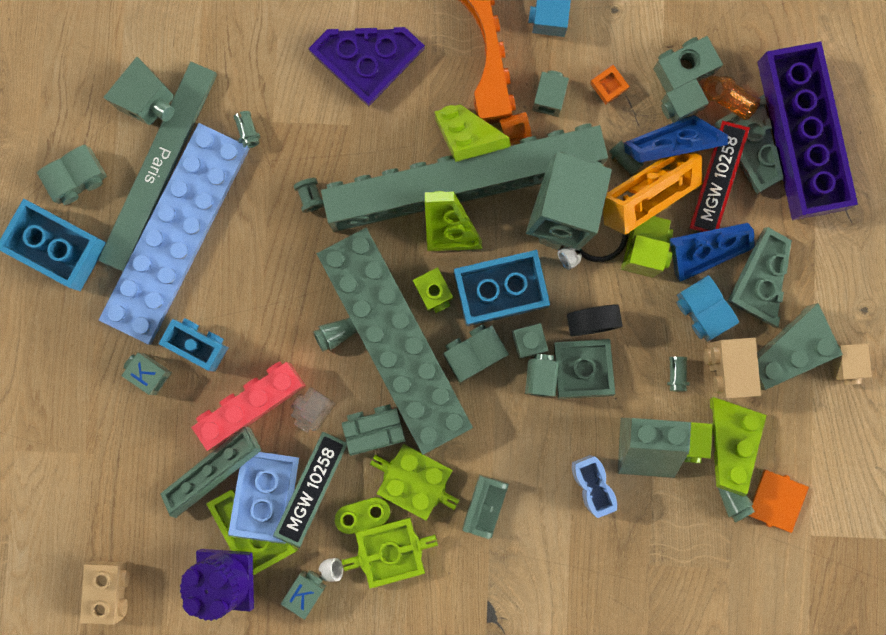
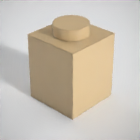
(853, 364)

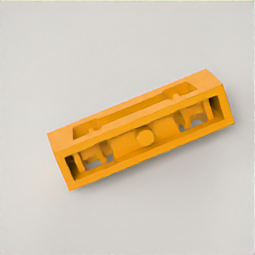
(653, 191)

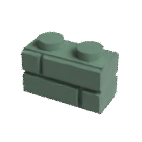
(373, 431)

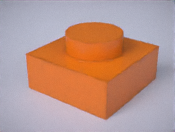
(609, 84)
(516, 127)

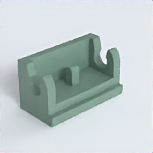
(485, 506)

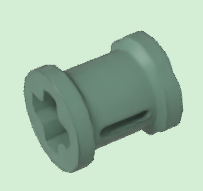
(309, 195)

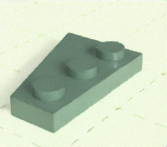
(759, 156)

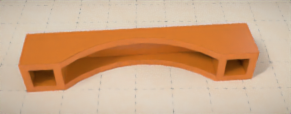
(491, 94)

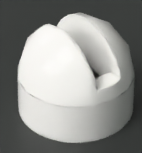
(569, 257)
(331, 570)

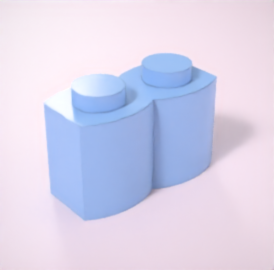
(596, 493)

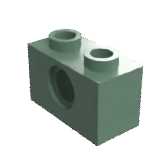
(700, 55)

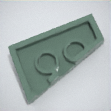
(761, 280)

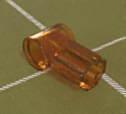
(732, 96)

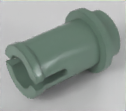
(246, 129)
(629, 163)
(678, 374)

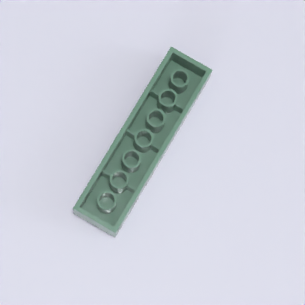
(394, 341)

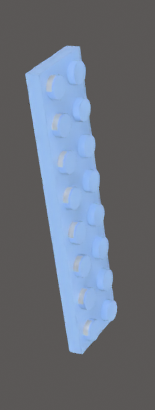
(174, 234)

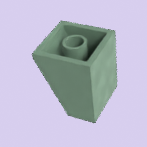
(570, 201)
(652, 446)

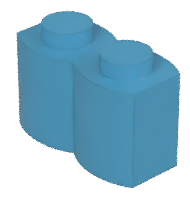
(707, 309)

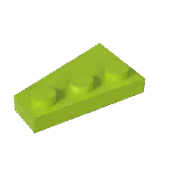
(467, 133)
(737, 442)

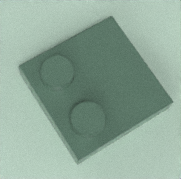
(584, 369)

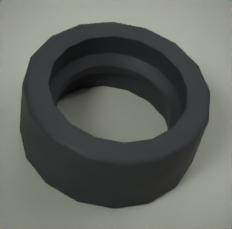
(594, 320)

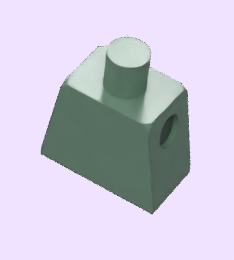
(141, 94)

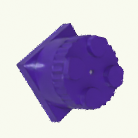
(218, 584)

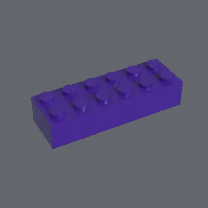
(807, 131)

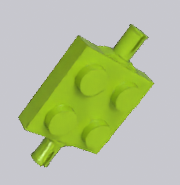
(414, 482)
(390, 552)

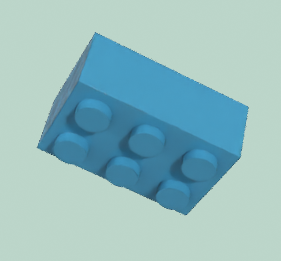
(51, 245)
(501, 288)

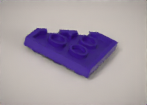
(367, 57)

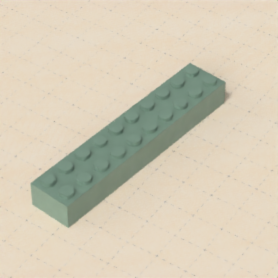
(489, 174)

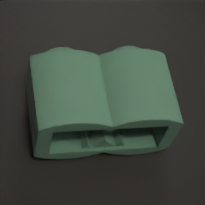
(72, 175)
(475, 353)
(542, 376)

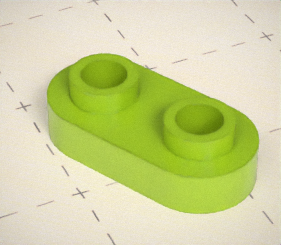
(362, 515)

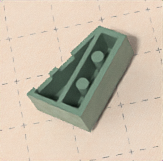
(797, 348)

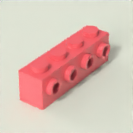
(249, 406)

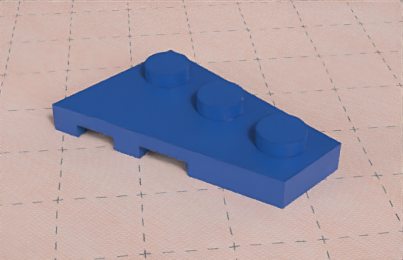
(676, 139)
(710, 248)

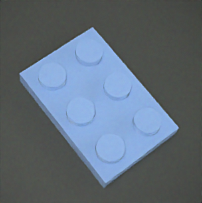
(262, 496)

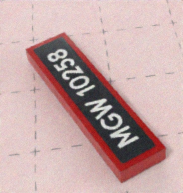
(719, 179)

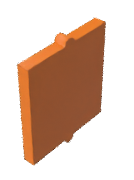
(778, 500)

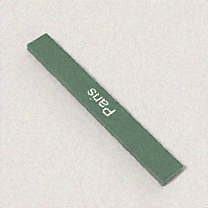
(158, 166)

